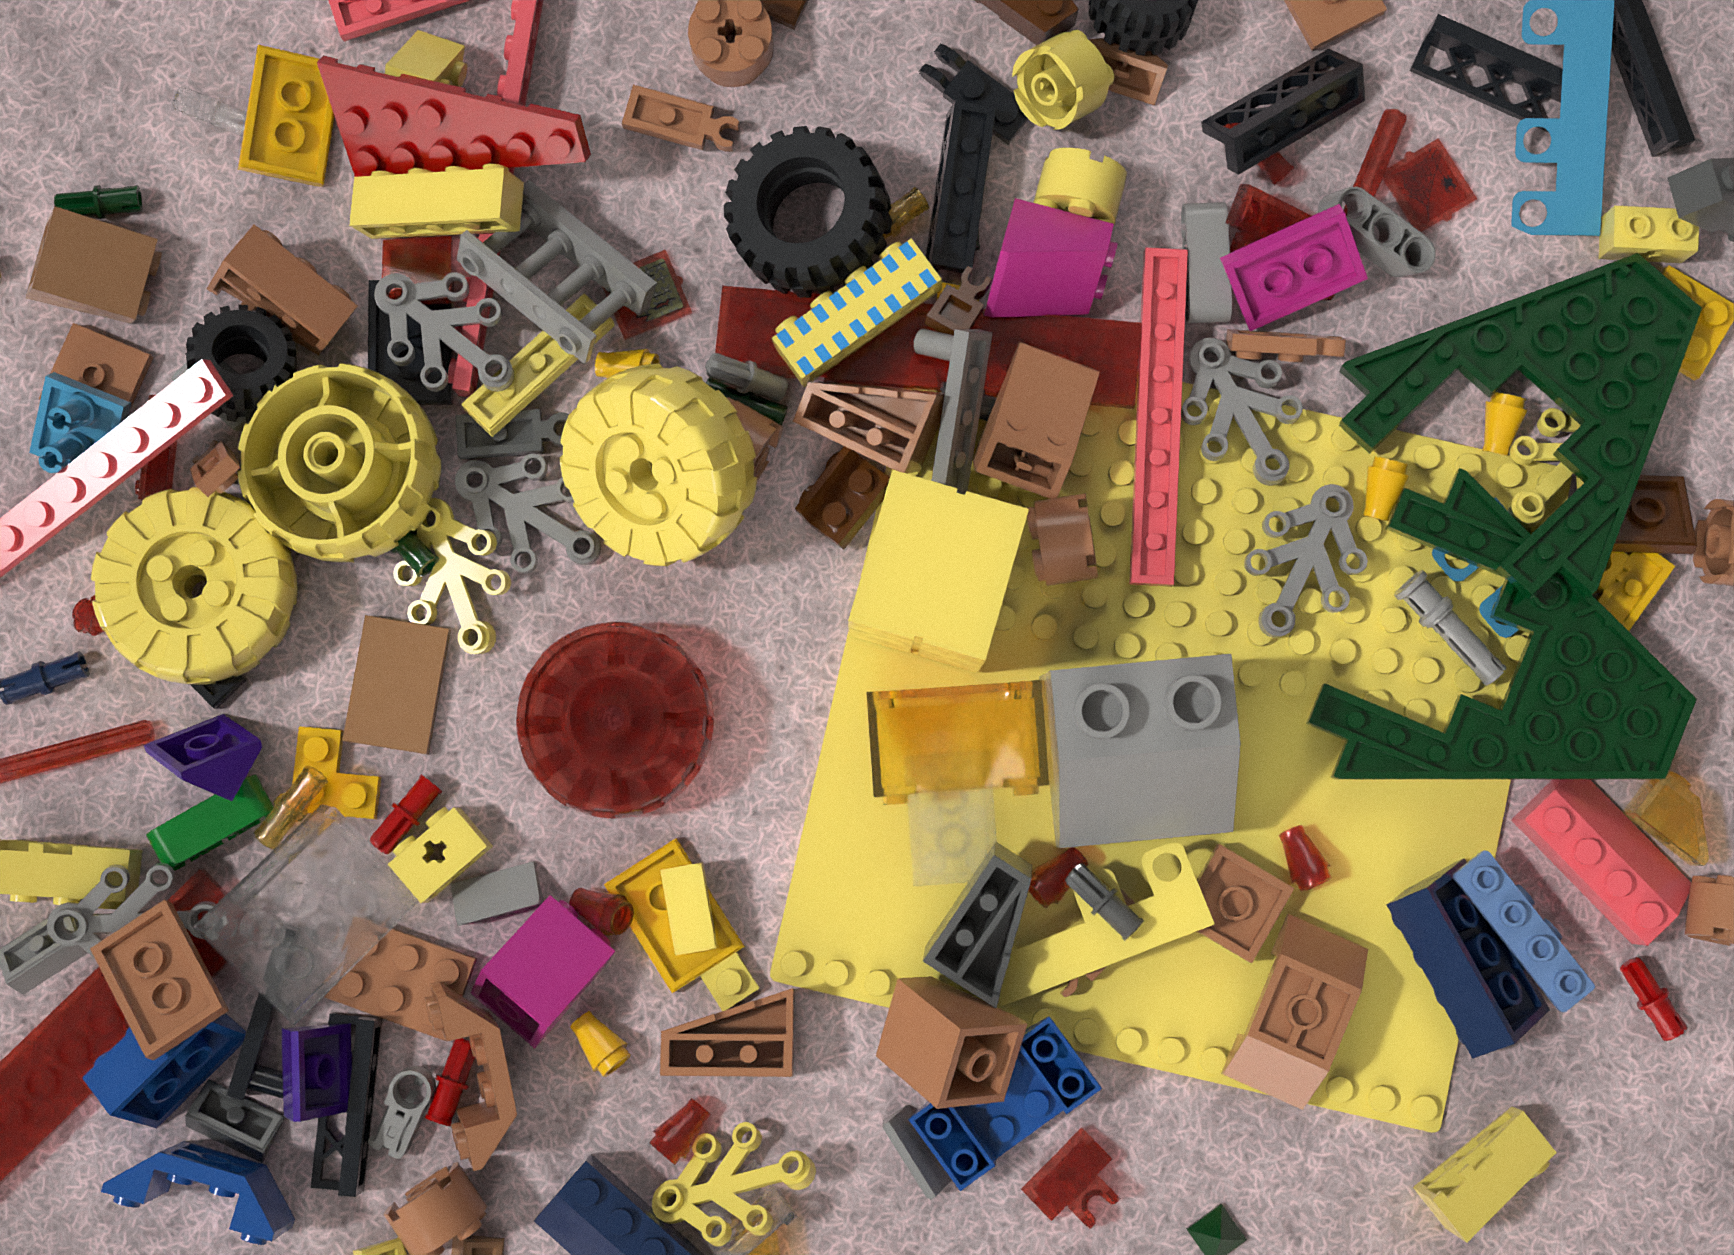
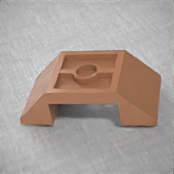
(1299, 1013)
(484, 1123)

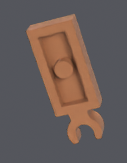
(676, 119)
(1289, 346)
(215, 468)

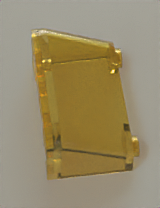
(957, 739)

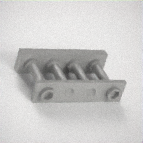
(580, 245)

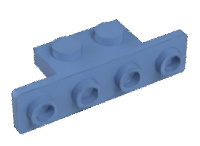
(1523, 930)

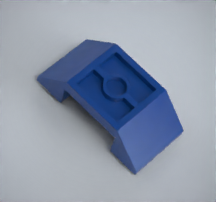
(1042, 1085)
(260, 1208)

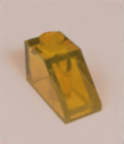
(1672, 817)

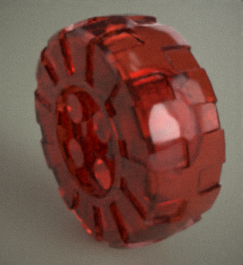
(663, 729)

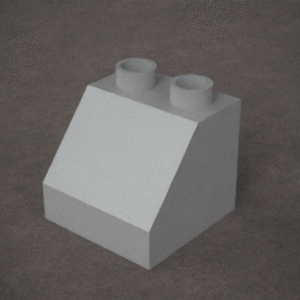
(1142, 750)

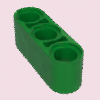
(208, 823)

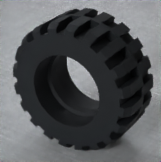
(781, 169)

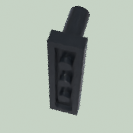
(248, 1073)

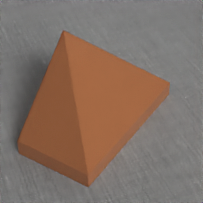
(1134, 74)

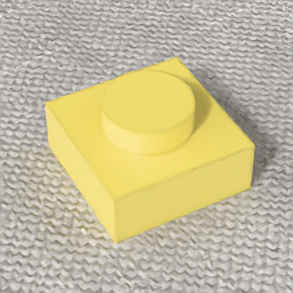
(729, 981)

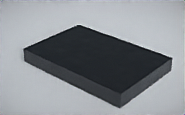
(405, 376)

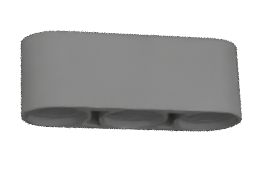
(1394, 233)
(1206, 283)

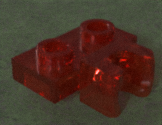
(1259, 216)
(1072, 1179)

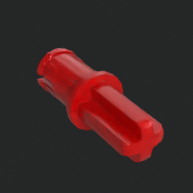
(405, 815)
(1653, 999)
(451, 1083)

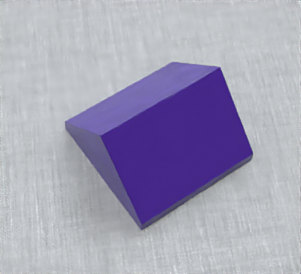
(209, 755)
(316, 1070)

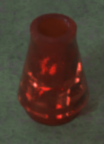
(1304, 860)
(1048, 879)
(603, 910)
(678, 1133)

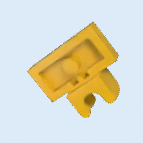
(1631, 584)

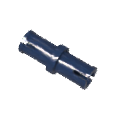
(43, 678)

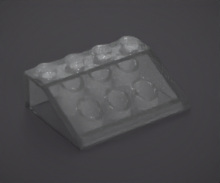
(307, 913)

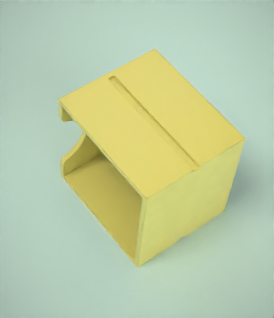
(936, 571)

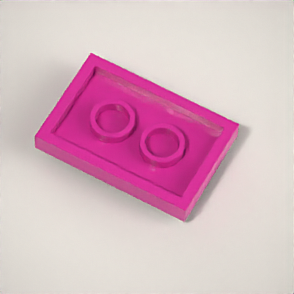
(1294, 267)

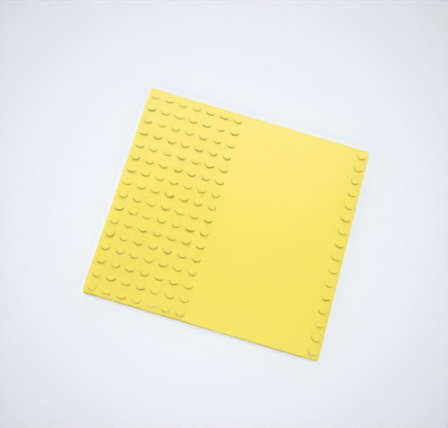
(1178, 1007)

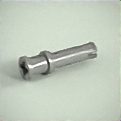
(1438, 613)

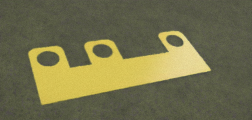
(1170, 914)

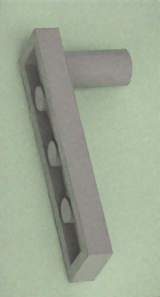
(968, 359)

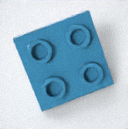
(72, 420)

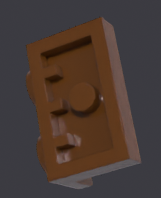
(843, 497)

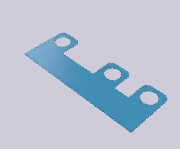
(1581, 130)

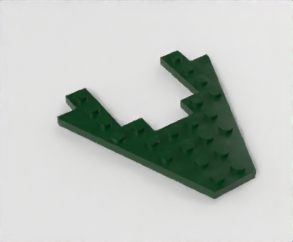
(1599, 350)
(1579, 700)

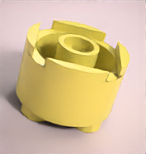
(1061, 80)
(1081, 184)

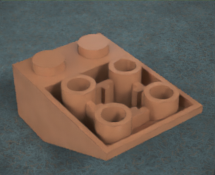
(1036, 421)

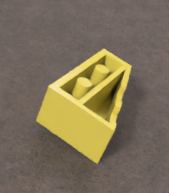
(64, 871)
(1485, 1173)

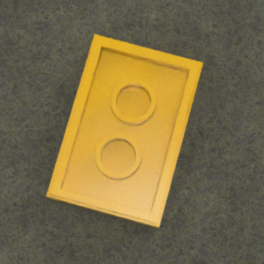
(287, 118)
(651, 925)

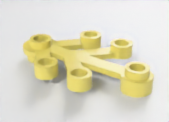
(1541, 452)
(450, 572)
(725, 1184)

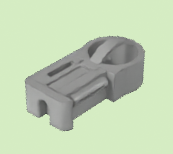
(402, 1116)

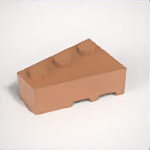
(285, 286)
(875, 421)
(735, 1042)

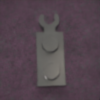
(520, 436)

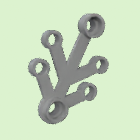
(439, 326)
(1237, 403)
(521, 509)
(1308, 553)
(125, 913)

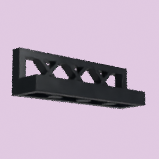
(1494, 58)
(1648, 79)
(1292, 111)
(960, 186)
(359, 1111)

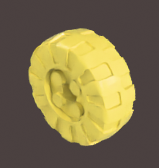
(339, 463)
(658, 464)
(149, 578)

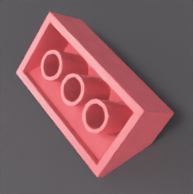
(1605, 857)

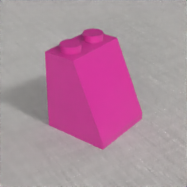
(1050, 263)
(542, 970)

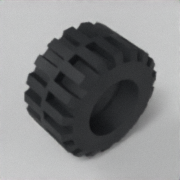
(1142, 23)
(244, 333)

